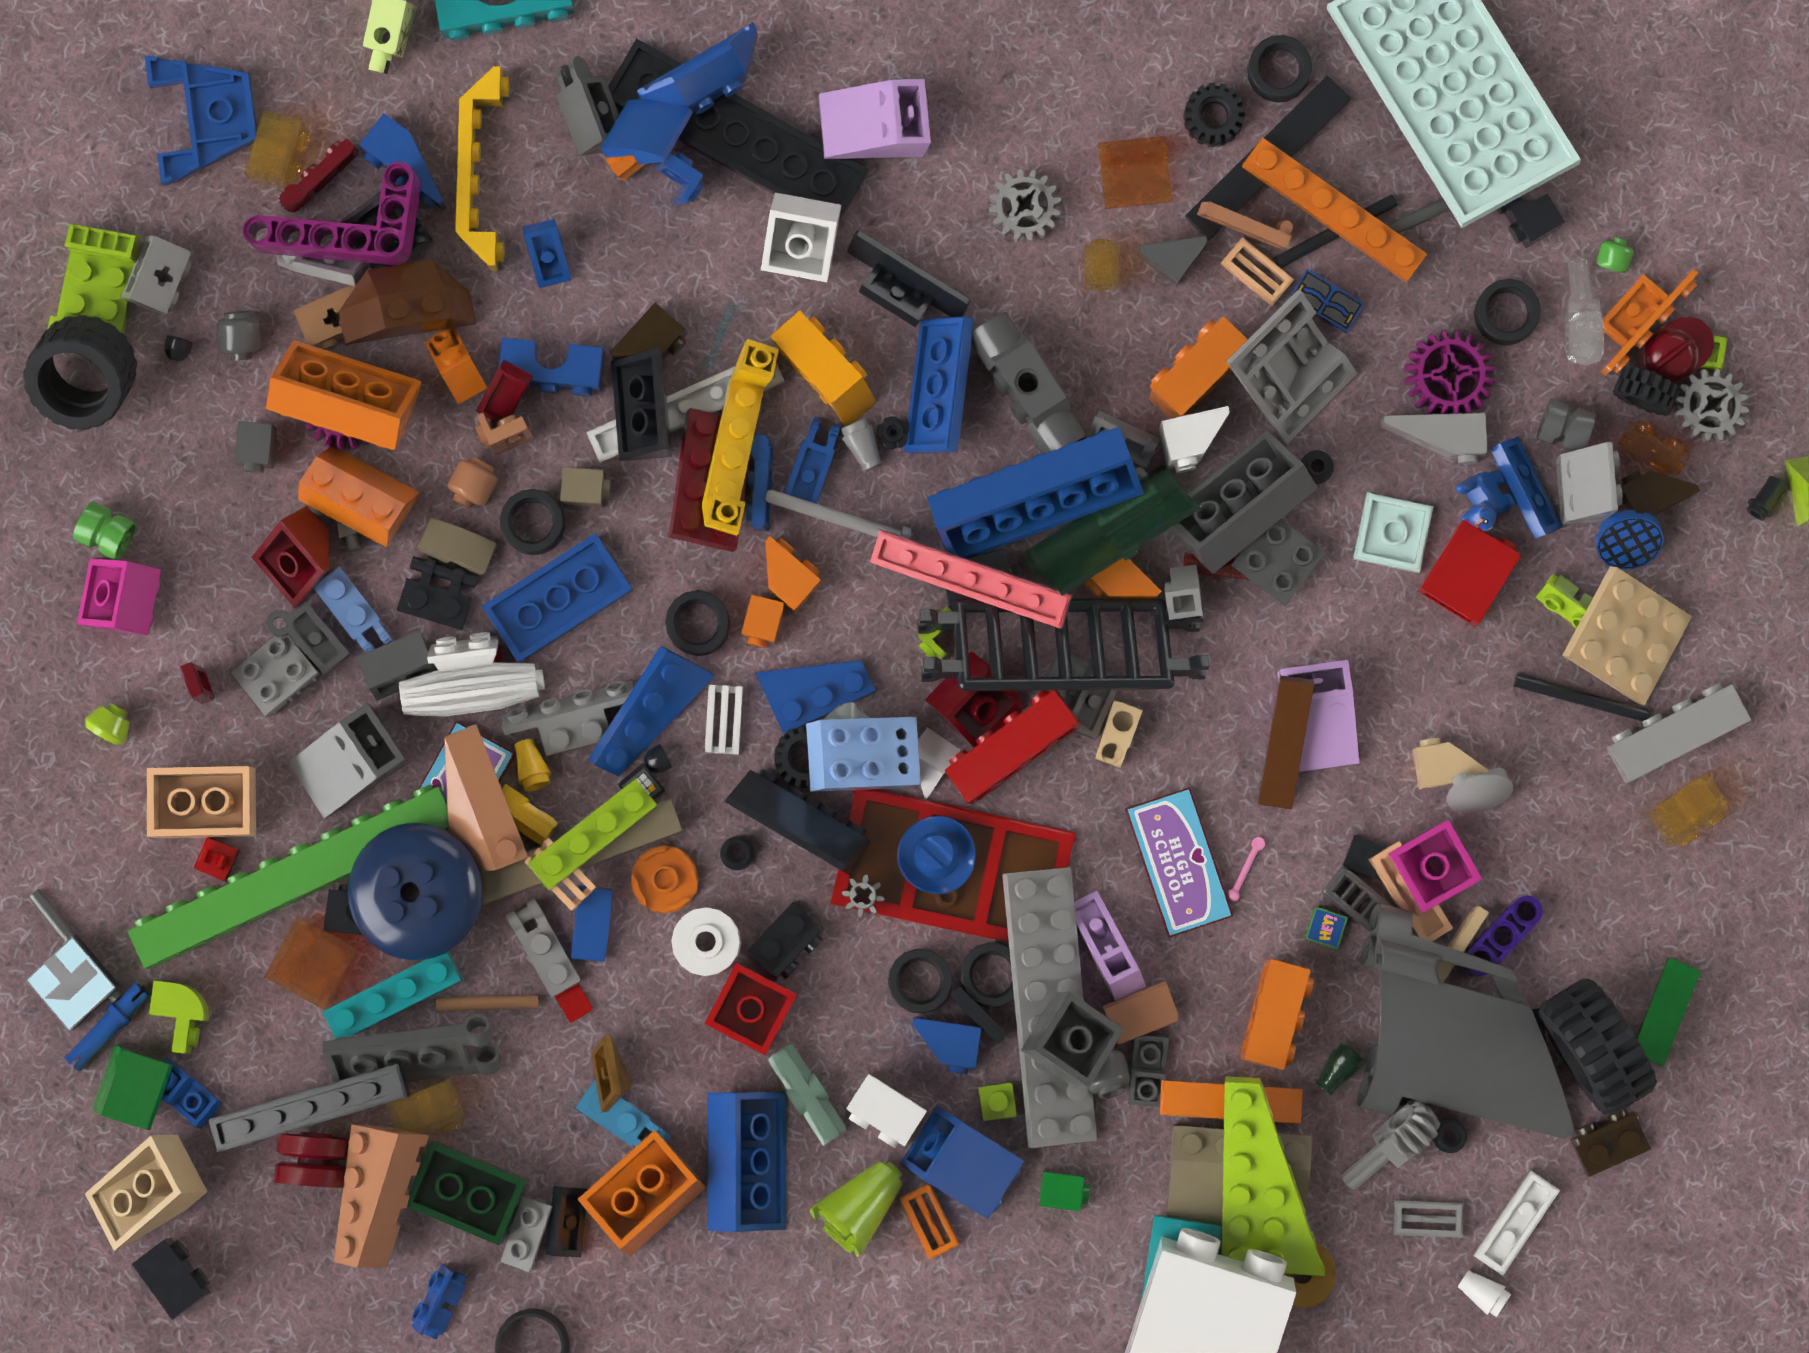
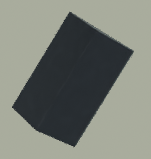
(641, 406)

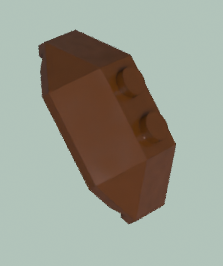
(404, 302)

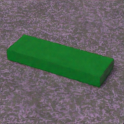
(1666, 1009)

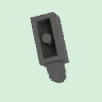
(585, 106)

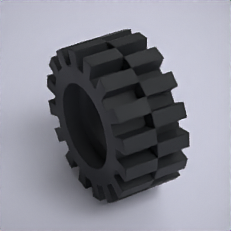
(1218, 95)
(1646, 390)
(783, 757)

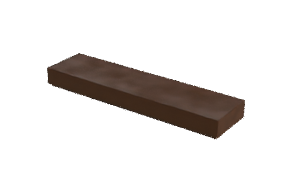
(1286, 742)

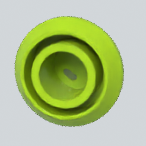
(109, 723)

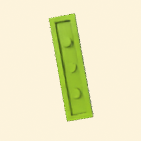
(592, 835)

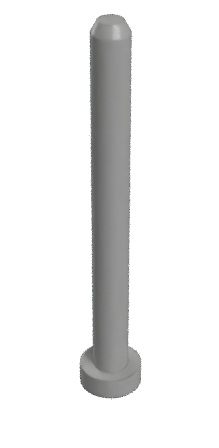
(831, 515)

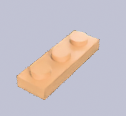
(1425, 925)

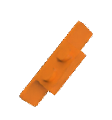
(1636, 312)

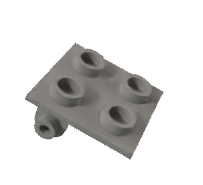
(275, 674)

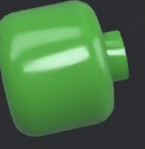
(1615, 255)

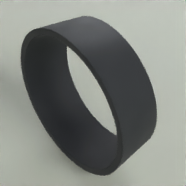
(550, 1318)

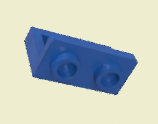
(679, 169)

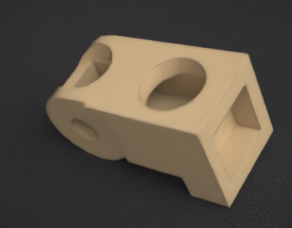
(1118, 733)

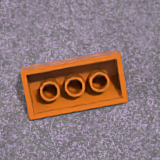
(342, 394)

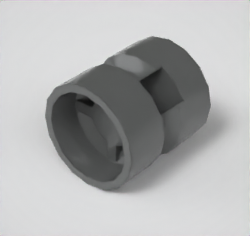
(1566, 425)

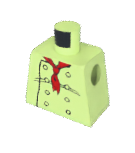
(390, 17)

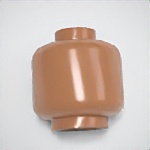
(472, 482)

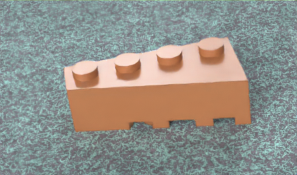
(375, 1193)

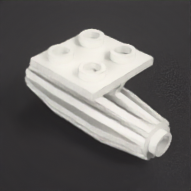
(468, 679)

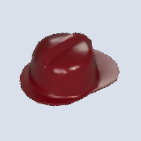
(1677, 349)

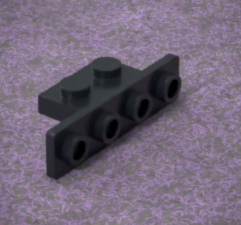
(902, 285)

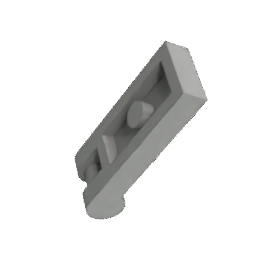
(544, 949)

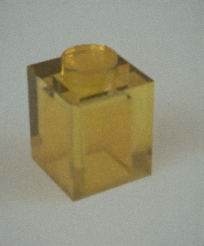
(1101, 265)

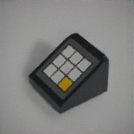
(646, 780)

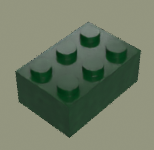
(466, 1192)

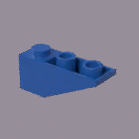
(392, 143)

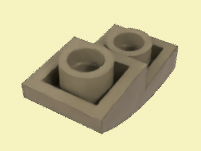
(457, 545)

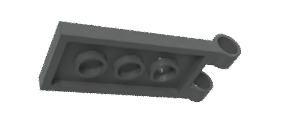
(423, 1052)

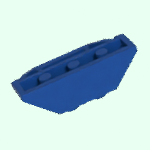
(707, 75)

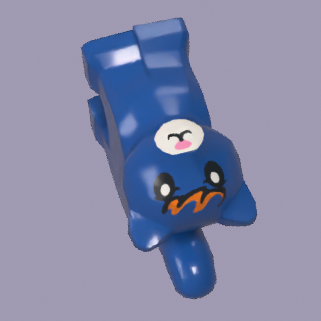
(1486, 498)

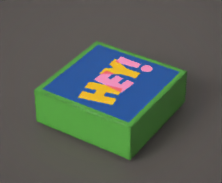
(1326, 928)

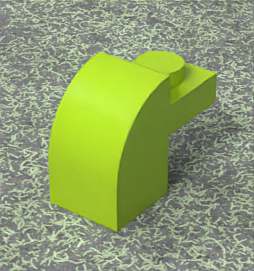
(186, 1006)

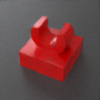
(216, 859)

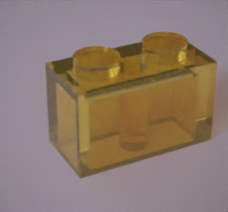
(277, 150)
(1689, 810)
(429, 1110)

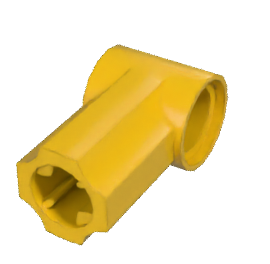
(528, 818)

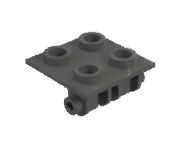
(1279, 561)

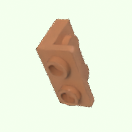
(507, 435)

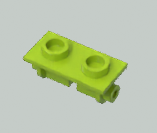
(1559, 598)

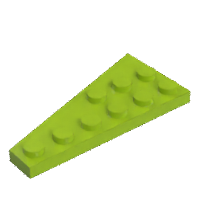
(1259, 1189)

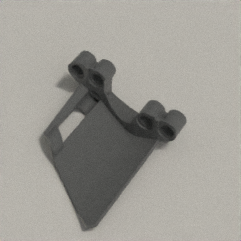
(1452, 1041)

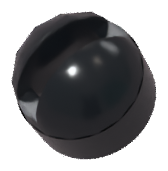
(177, 348)
(657, 760)

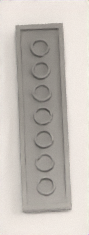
(1042, 963)

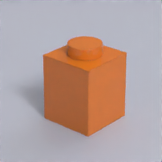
(762, 621)

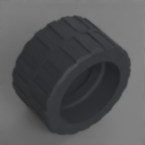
(62, 401)

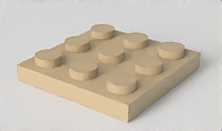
(1627, 635)

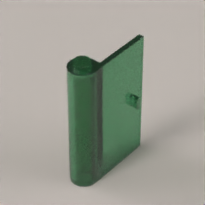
(1110, 534)

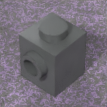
(255, 446)

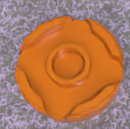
(664, 889)

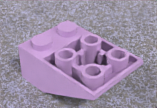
(876, 120)
(1331, 720)

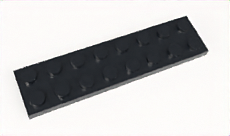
(748, 138)

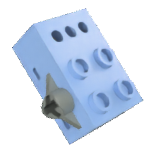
(862, 752)

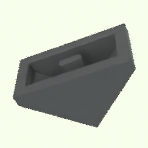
(1173, 257)

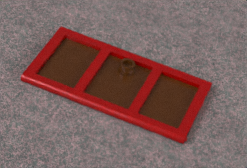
(979, 904)

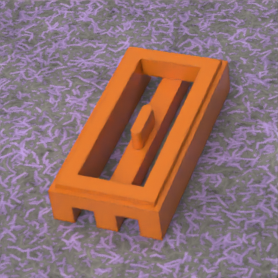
(942, 1247)

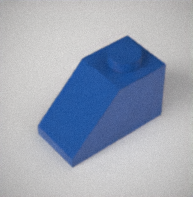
(951, 1043)

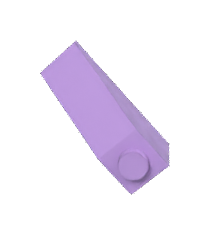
(1107, 947)

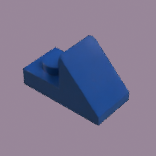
(546, 253)

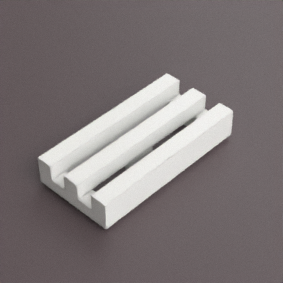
(725, 690)

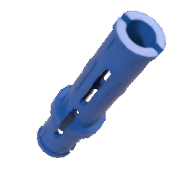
(107, 1026)

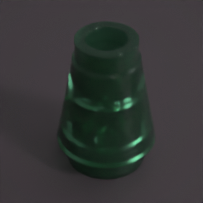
(1339, 1067)

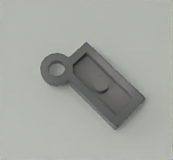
(310, 637)

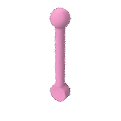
(1257, 844)

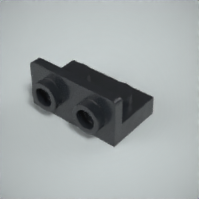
(786, 941)

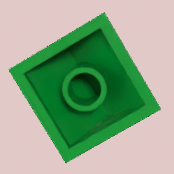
(132, 1087)

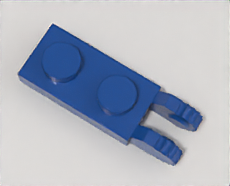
(812, 464)
(760, 481)

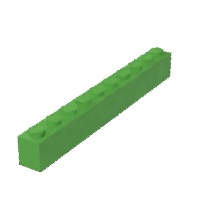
(276, 882)

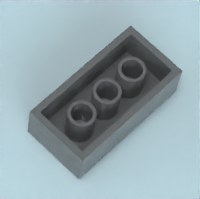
(1243, 501)

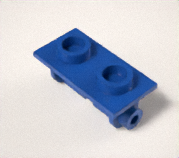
(442, 1288)

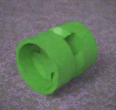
(99, 528)

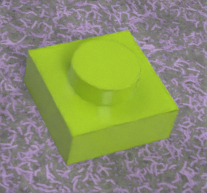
(997, 1101)

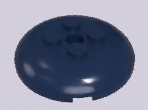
(447, 885)

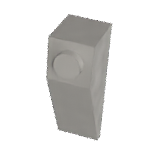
(1447, 434)

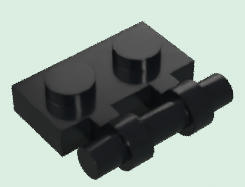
(434, 603)

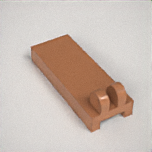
(1275, 237)

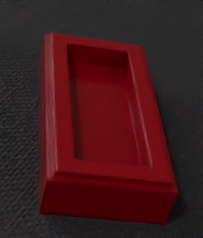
(504, 392)
(197, 683)

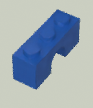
(580, 372)

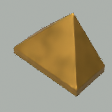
(609, 1073)

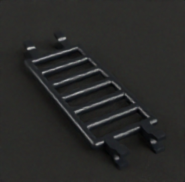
(936, 669)

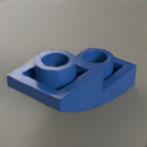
(592, 925)
(189, 1096)

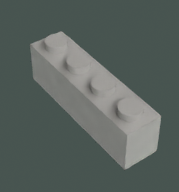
(1678, 733)

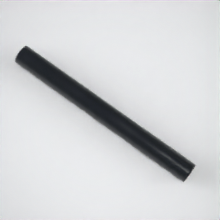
(1328, 235)
(1580, 697)

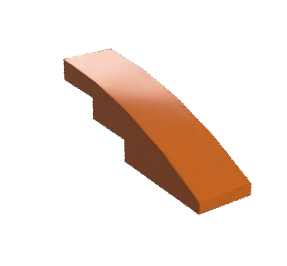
(1207, 1101)

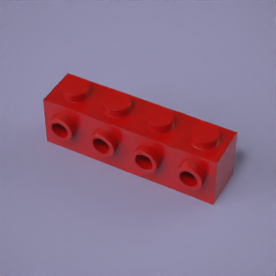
(1013, 746)

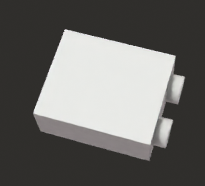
(1211, 1301)

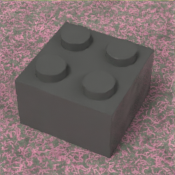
(1072, 1039)

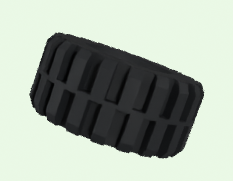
(1598, 1046)

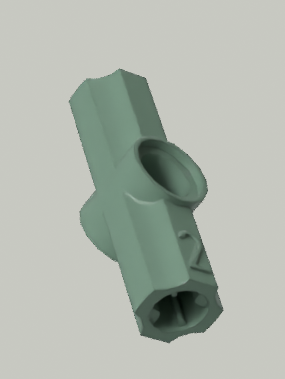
(807, 1094)

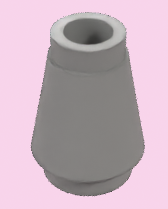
(862, 443)

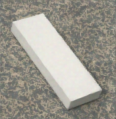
(1516, 1223)

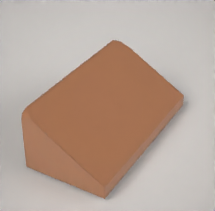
(1142, 1012)

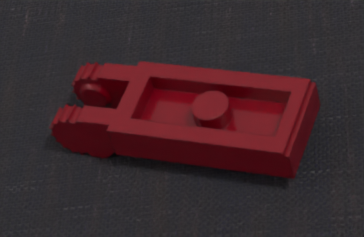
(318, 176)

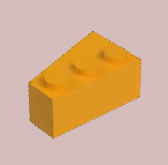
(824, 367)

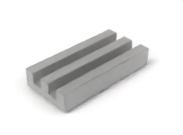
(1398, 1217)

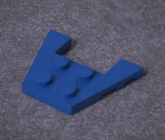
(217, 110)

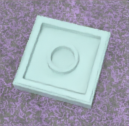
(1393, 532)

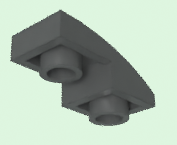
(1148, 1069)

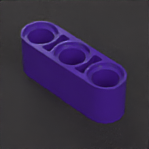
(1517, 928)

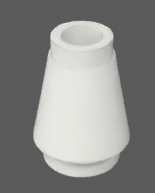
(1484, 1293)

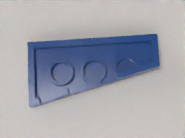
(652, 705)

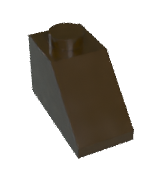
(652, 331)
(1654, 492)

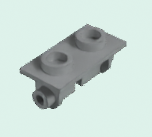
(1139, 443)
(526, 1234)

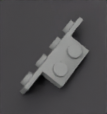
(571, 720)

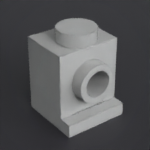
(1183, 593)

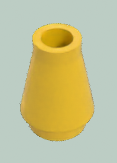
(531, 767)

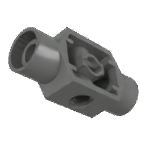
(1015, 362)

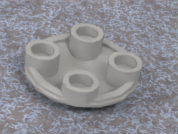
(1479, 791)

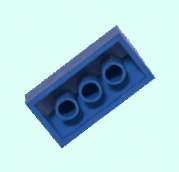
(746, 1161)

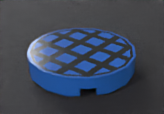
(1629, 539)

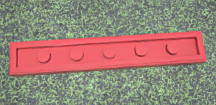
(970, 578)

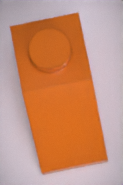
(1122, 581)

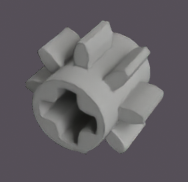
(853, 895)

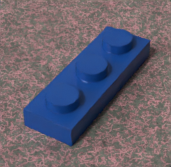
(1526, 487)

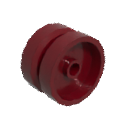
(313, 1161)

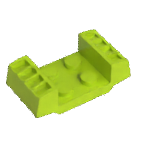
(97, 274)

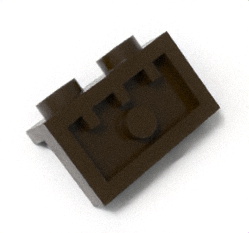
(1610, 1142)

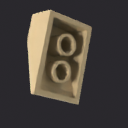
(145, 1190)

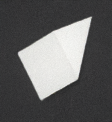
(933, 759)

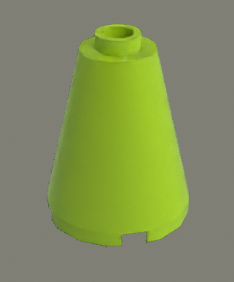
(859, 1206)

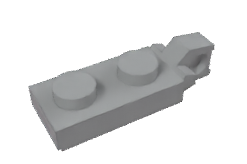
(334, 270)

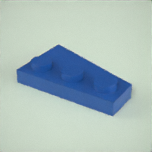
(813, 691)

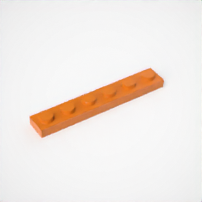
(1334, 210)

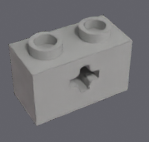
(144, 287)

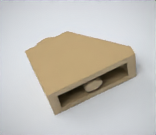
(1440, 762)

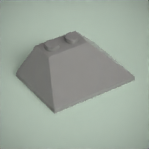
(1291, 367)

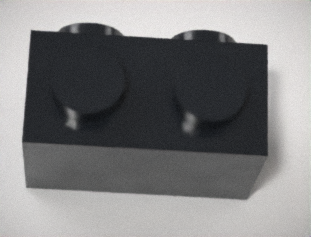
(172, 1277)

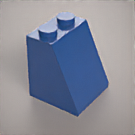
(962, 1162)

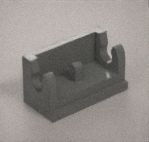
(395, 662)

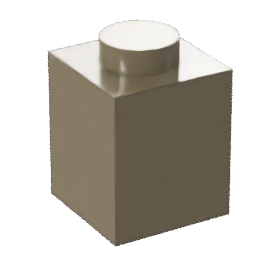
(584, 487)

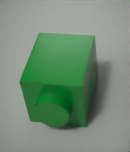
(1063, 1191)

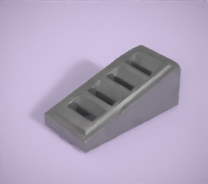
(1334, 884)

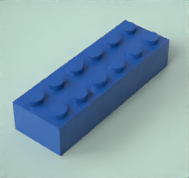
(1035, 494)

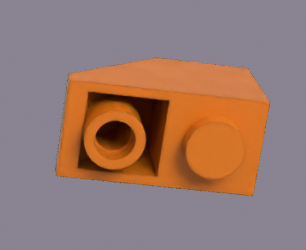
(455, 365)
(788, 577)

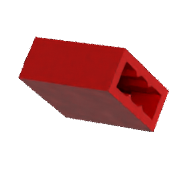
(1469, 572)

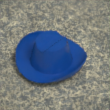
(936, 855)

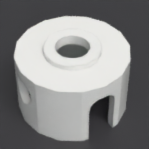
(726, 947)

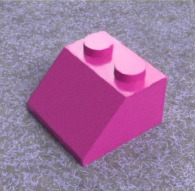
(119, 596)
(1435, 866)

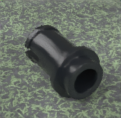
(1761, 505)

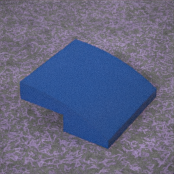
(646, 130)

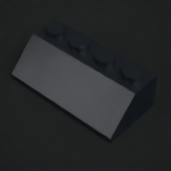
(799, 821)

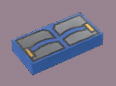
(1329, 301)

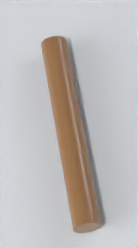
(487, 1002)

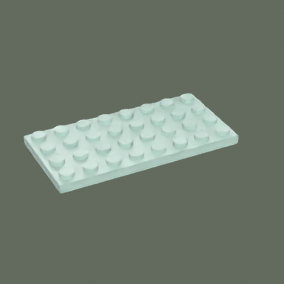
(1457, 99)

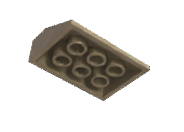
(1197, 1171)

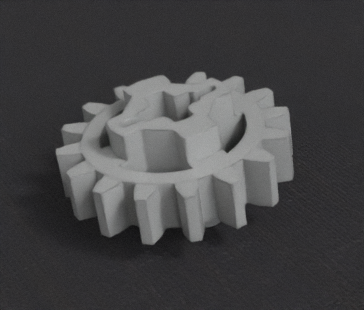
(1036, 215)
(1719, 416)

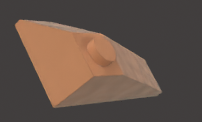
(477, 804)

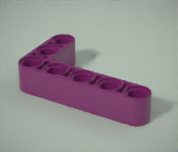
(347, 233)

